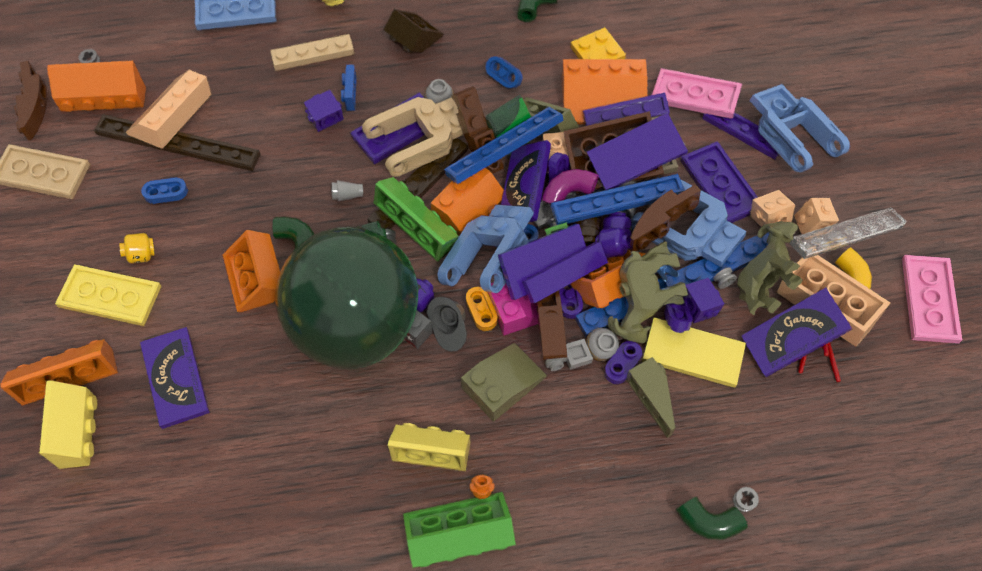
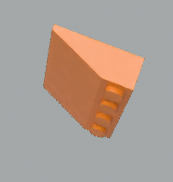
(601, 83)

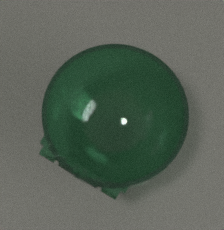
(347, 296)

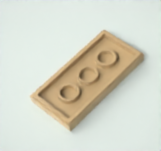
(42, 171)

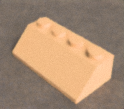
(171, 109)
(856, 301)

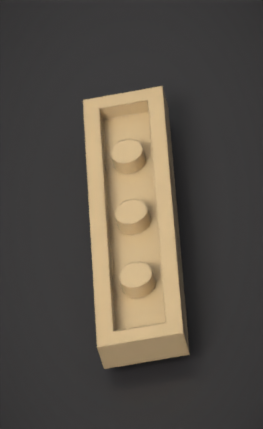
(312, 52)

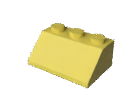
(68, 425)
(429, 446)

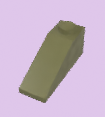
(536, 106)
(652, 389)

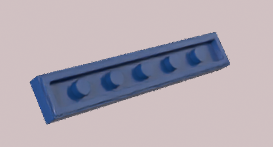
(503, 145)
(614, 199)

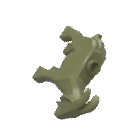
(768, 267)
(643, 291)

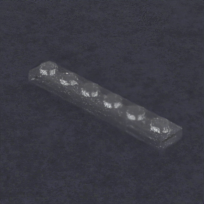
(847, 232)

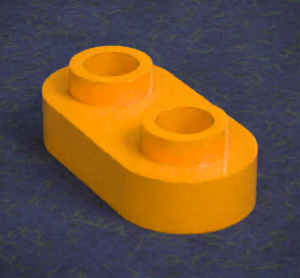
(481, 310)

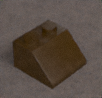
(411, 31)

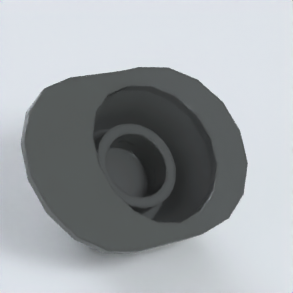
(448, 323)

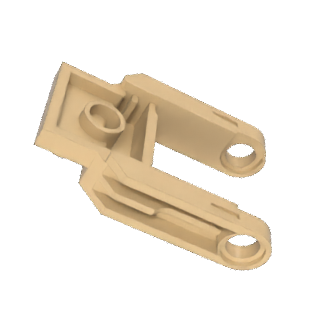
(436, 121)

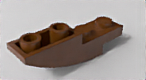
(31, 102)
(474, 123)
(657, 218)
(551, 327)

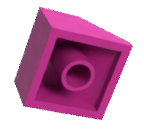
(513, 314)

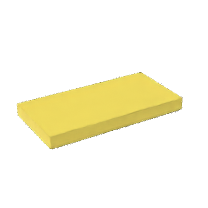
(108, 295)
(695, 353)

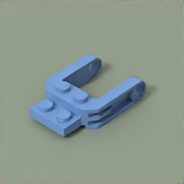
(782, 112)
(502, 229)
(707, 237)

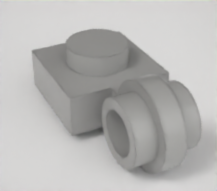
(577, 355)

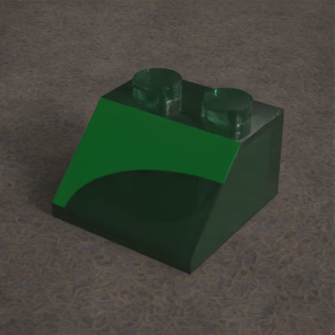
(508, 116)

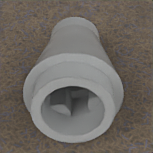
(345, 190)

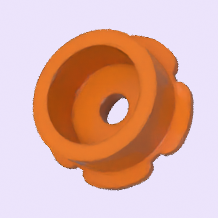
(481, 486)

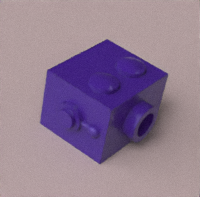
(323, 110)
(702, 300)

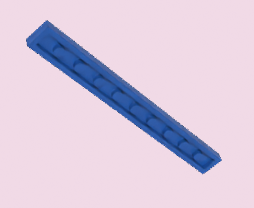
(702, 269)

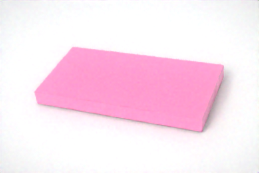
(698, 93)
(931, 299)

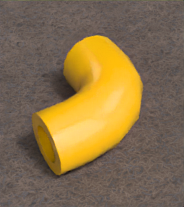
(855, 267)

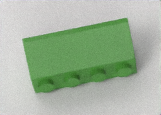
(414, 217)
(458, 530)

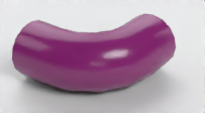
(567, 182)

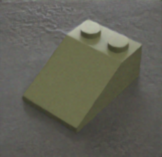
(501, 380)

